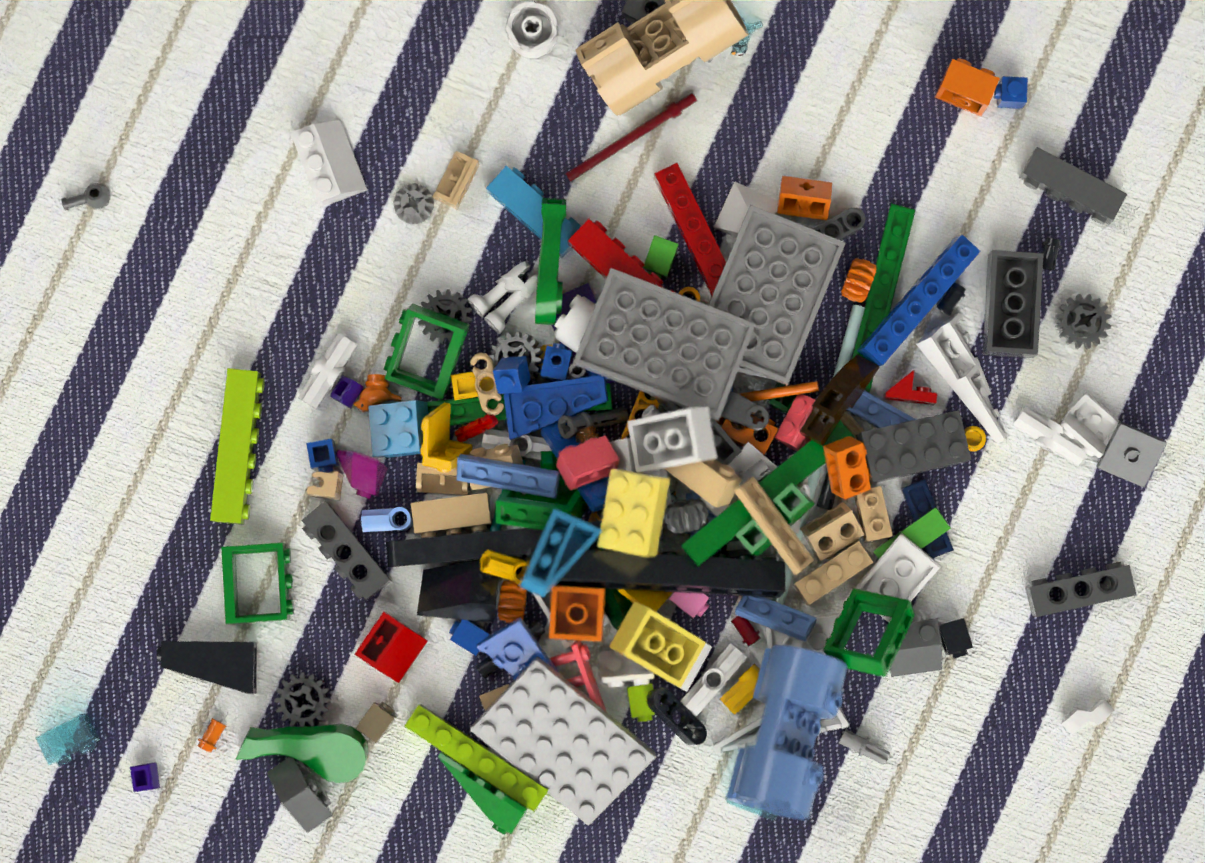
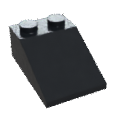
(458, 592)

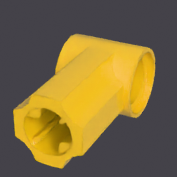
(502, 565)
(742, 691)

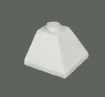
(737, 206)

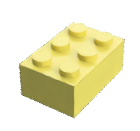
(633, 512)
(657, 644)

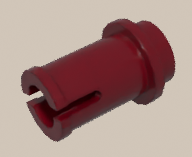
(746, 630)

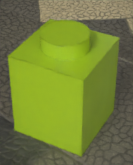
(638, 702)

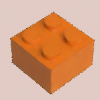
(967, 86)
(577, 613)

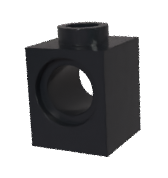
(955, 638)

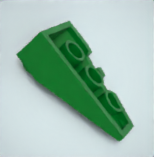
(493, 802)

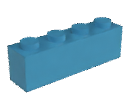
(526, 204)

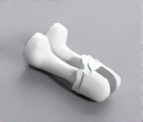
(507, 283)

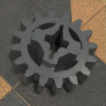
(455, 309)
(1078, 313)
(528, 349)
(307, 688)

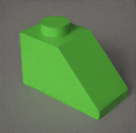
(660, 257)

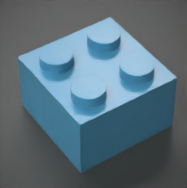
(397, 428)

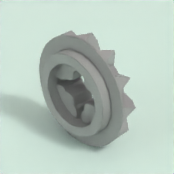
(410, 215)

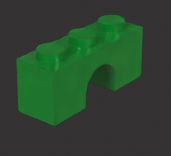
(791, 504)

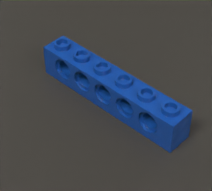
(919, 300)

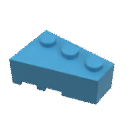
(557, 550)

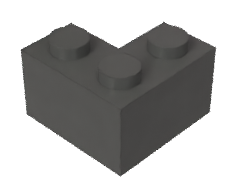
(300, 793)

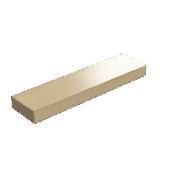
(774, 525)

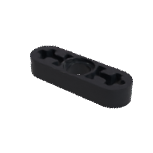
(666, 715)

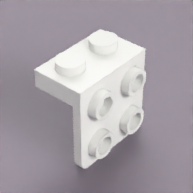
(1090, 425)

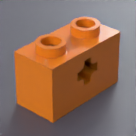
(804, 198)

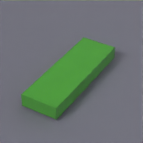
(921, 531)

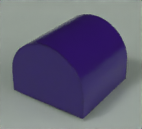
(346, 391)
(145, 777)

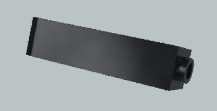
(216, 662)

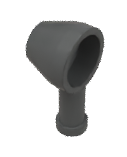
(96, 203)

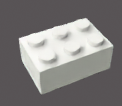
(672, 439)

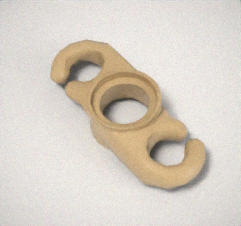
(484, 396)

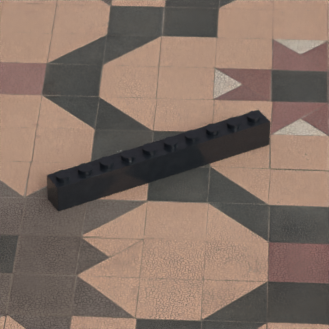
(675, 573)

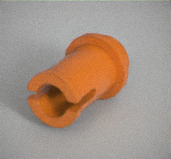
(211, 735)

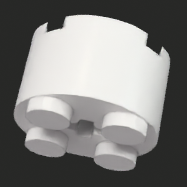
(540, 18)
(573, 326)

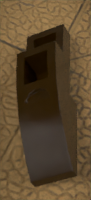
(837, 397)

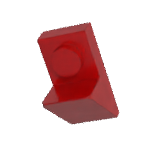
(903, 392)

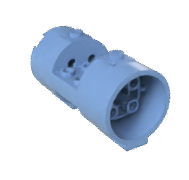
(798, 693)

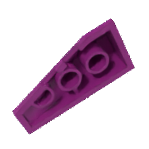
(362, 472)

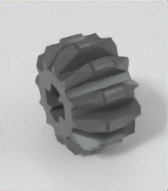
(686, 515)

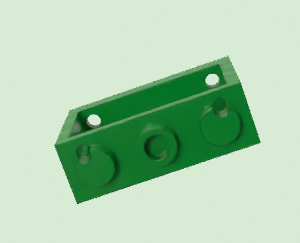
(400, 340)
(535, 513)
(230, 583)
(859, 600)

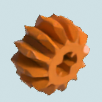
(858, 280)
(511, 601)

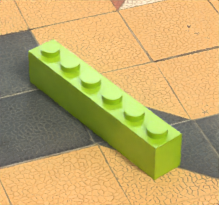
(236, 446)
(476, 757)

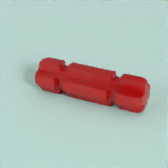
(476, 427)

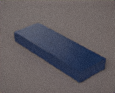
(920, 503)

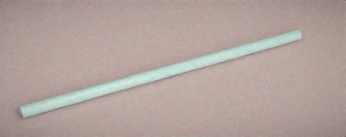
(844, 357)

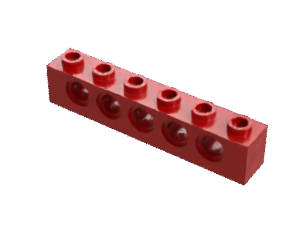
(691, 224)

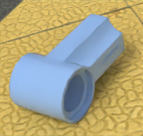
(384, 520)

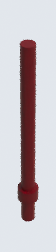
(672, 111)

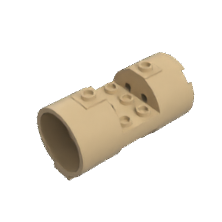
(634, 59)

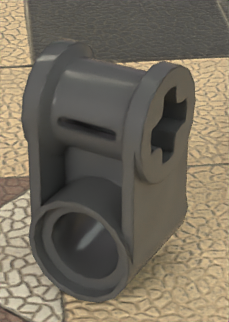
(739, 409)

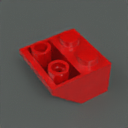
(391, 647)

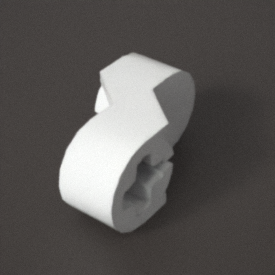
(1096, 714)

